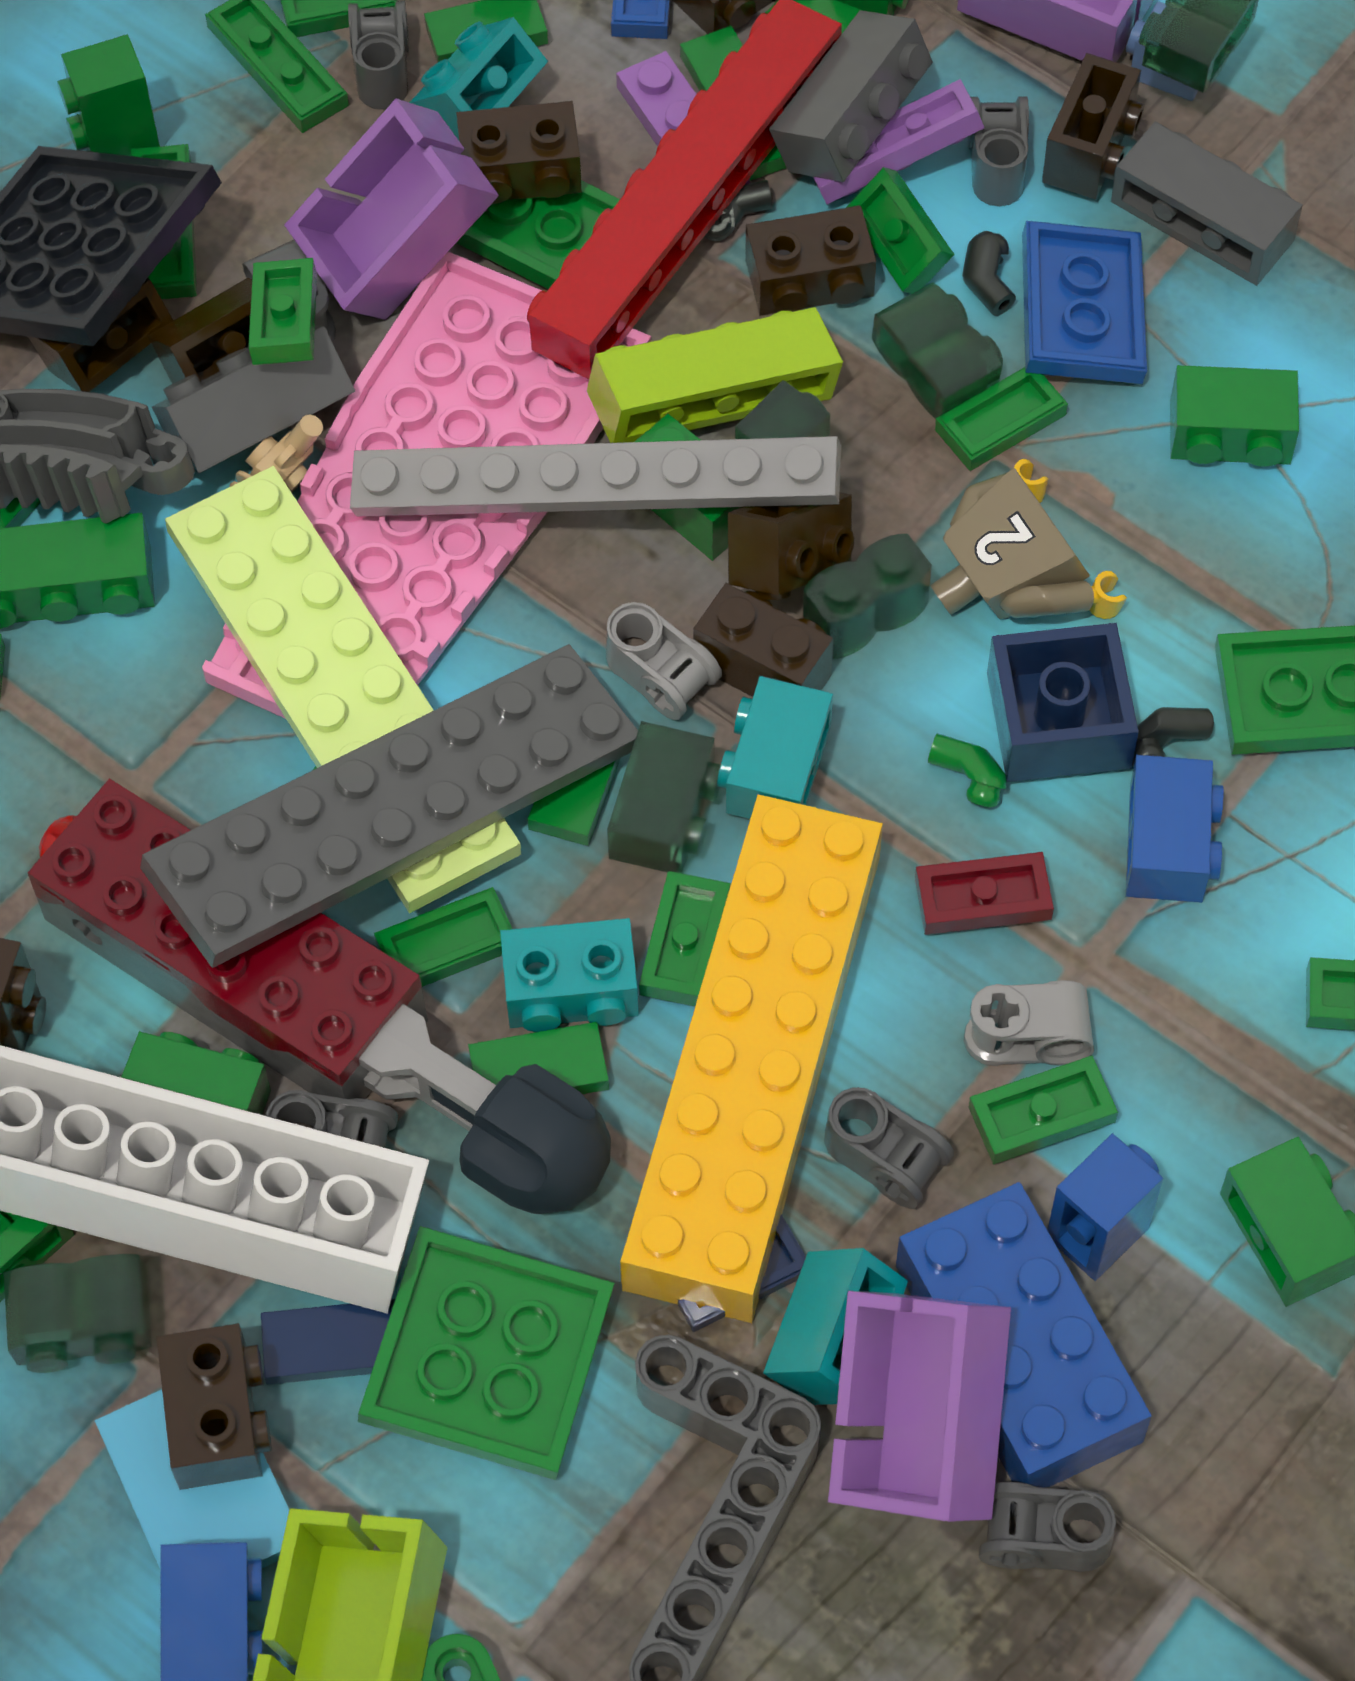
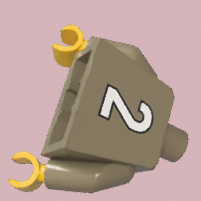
(1018, 555)

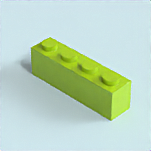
(711, 373)

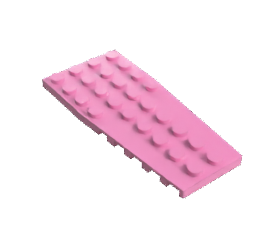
(443, 377)

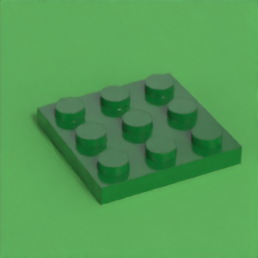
(486, 1352)

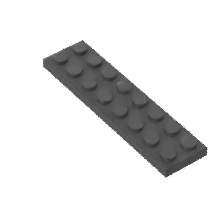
(388, 805)

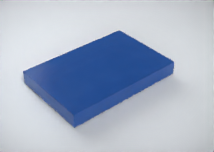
(1083, 302)

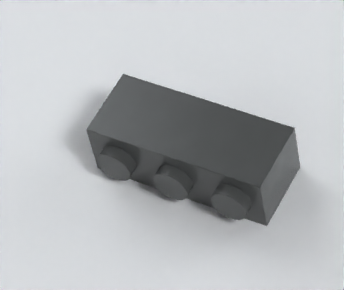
(851, 95)
(1206, 202)
(250, 401)

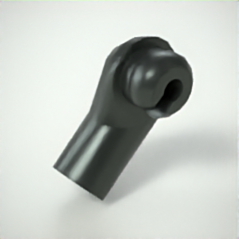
(750, 199)
(981, 269)
(1172, 723)

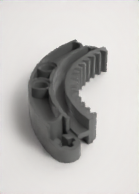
(84, 451)

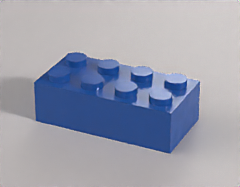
(1063, 1381)

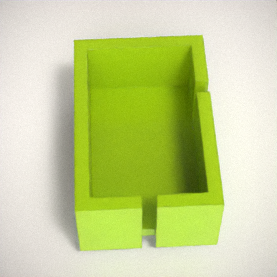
(349, 1607)

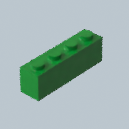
(75, 569)

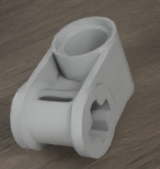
(663, 669)
(1034, 1023)

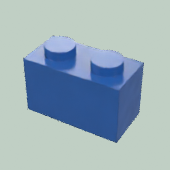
(1171, 829)
(1105, 1205)
(206, 1611)

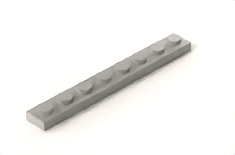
(597, 476)

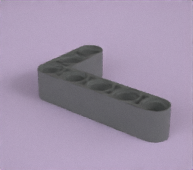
(729, 1518)

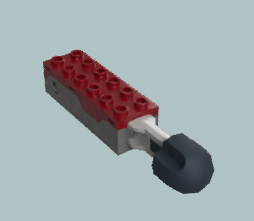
(315, 1009)

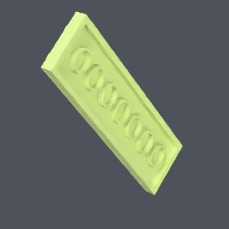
(316, 648)

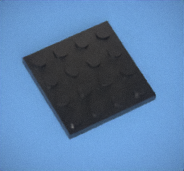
(87, 235)

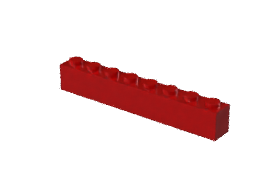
(680, 191)

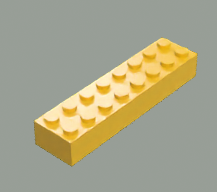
(752, 1059)

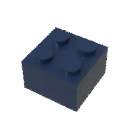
(1062, 702)

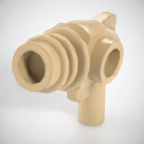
(286, 454)

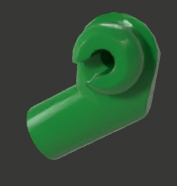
(974, 762)

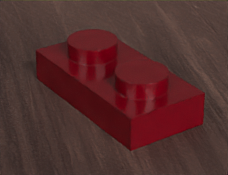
(983, 893)

